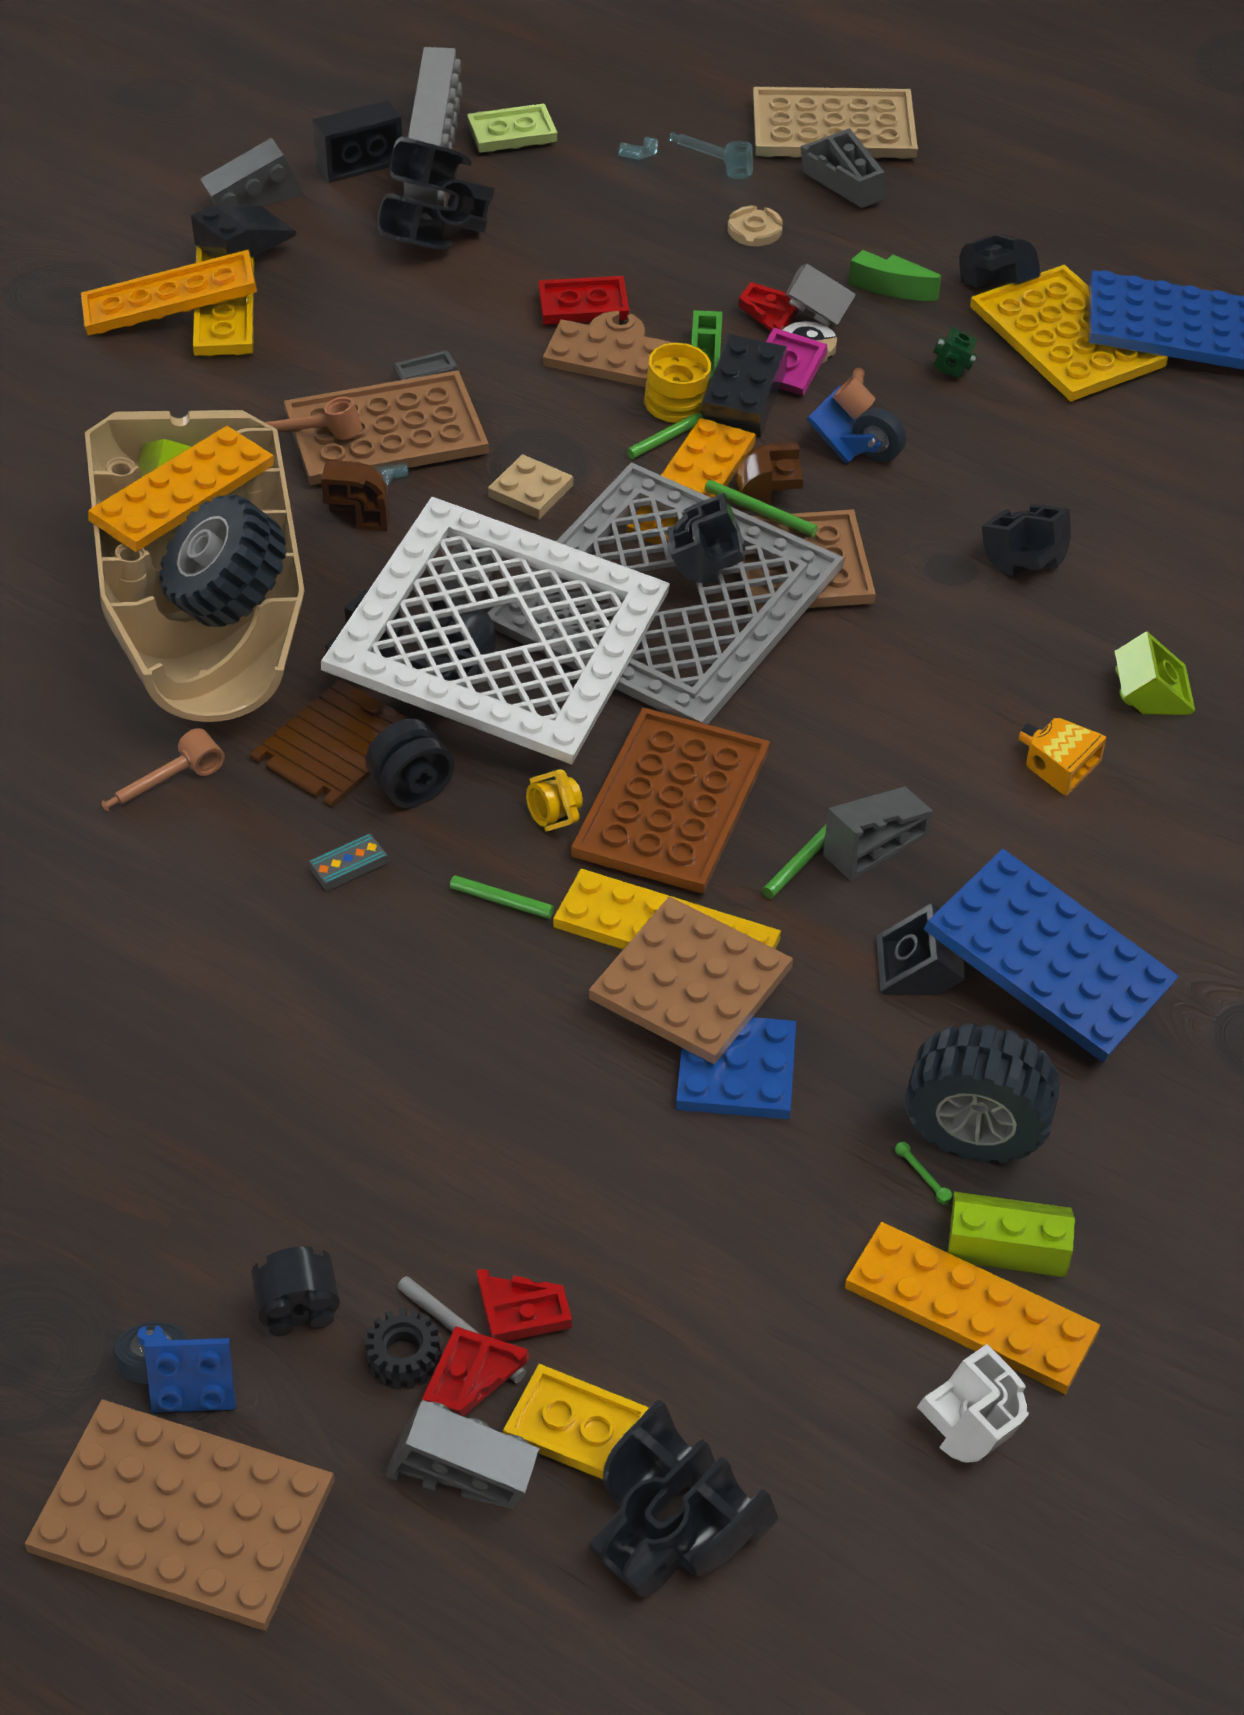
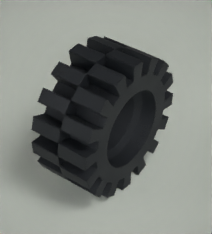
(402, 1328)

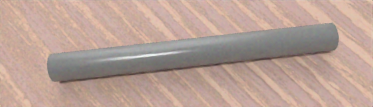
(441, 1312)

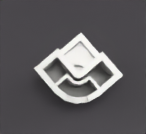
(977, 1406)

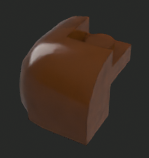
(769, 469)
(357, 489)

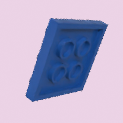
(748, 1078)

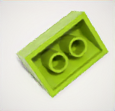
(1011, 1234)

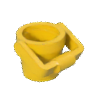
(554, 799)

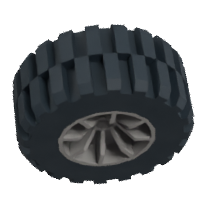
(222, 561)
(982, 1093)

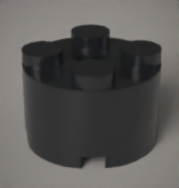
(295, 1290)

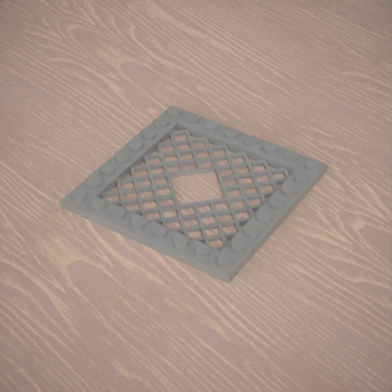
(636, 487)

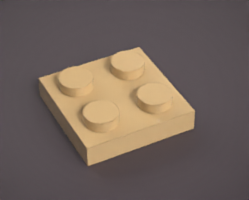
(530, 486)

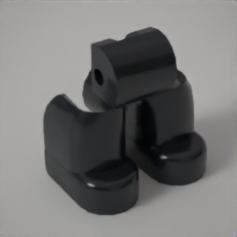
(424, 222)
(643, 1477)

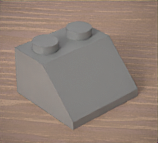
(819, 295)

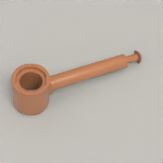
(854, 395)
(339, 417)
(197, 752)

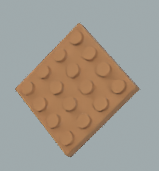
(836, 533)
(691, 979)

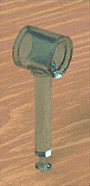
(737, 155)

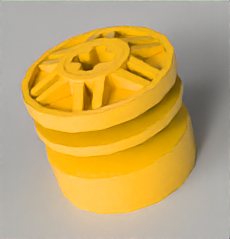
(676, 381)

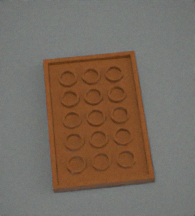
(671, 800)

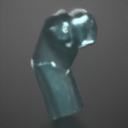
(639, 152)
(393, 471)

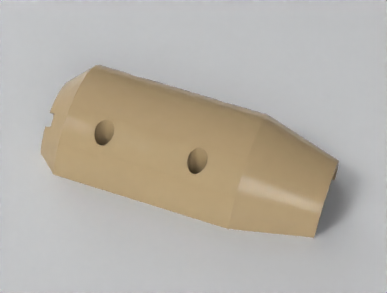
(184, 664)

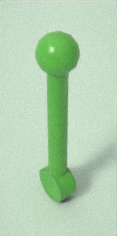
(943, 1195)

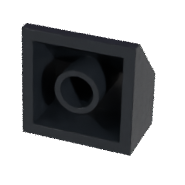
(914, 960)

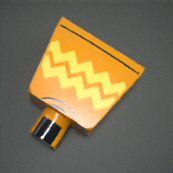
(1062, 752)

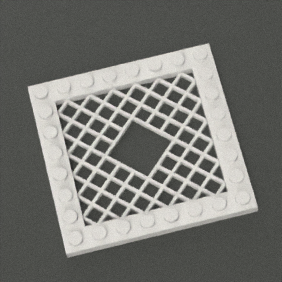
(558, 735)

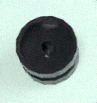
(409, 763)

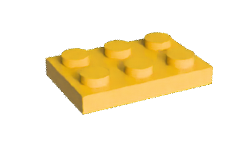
(572, 1419)

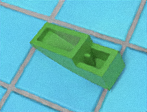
(894, 277)
(707, 335)

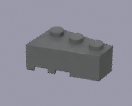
(874, 830)

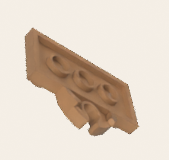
(603, 348)

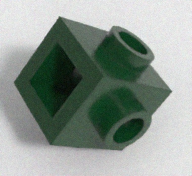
(955, 352)

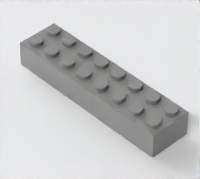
(435, 110)

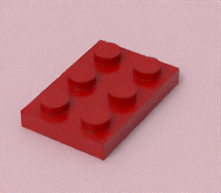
(582, 298)

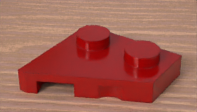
(767, 306)
(522, 1307)
(472, 1370)

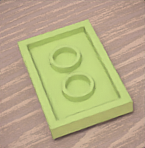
(512, 128)

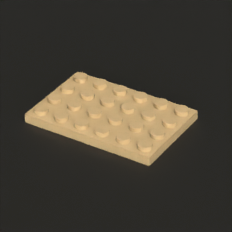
(801, 115)

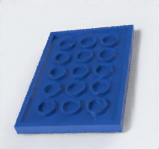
(1166, 319)
(1051, 954)

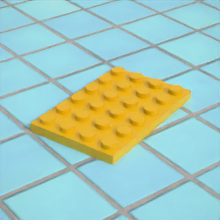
(1050, 329)

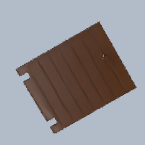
(328, 742)

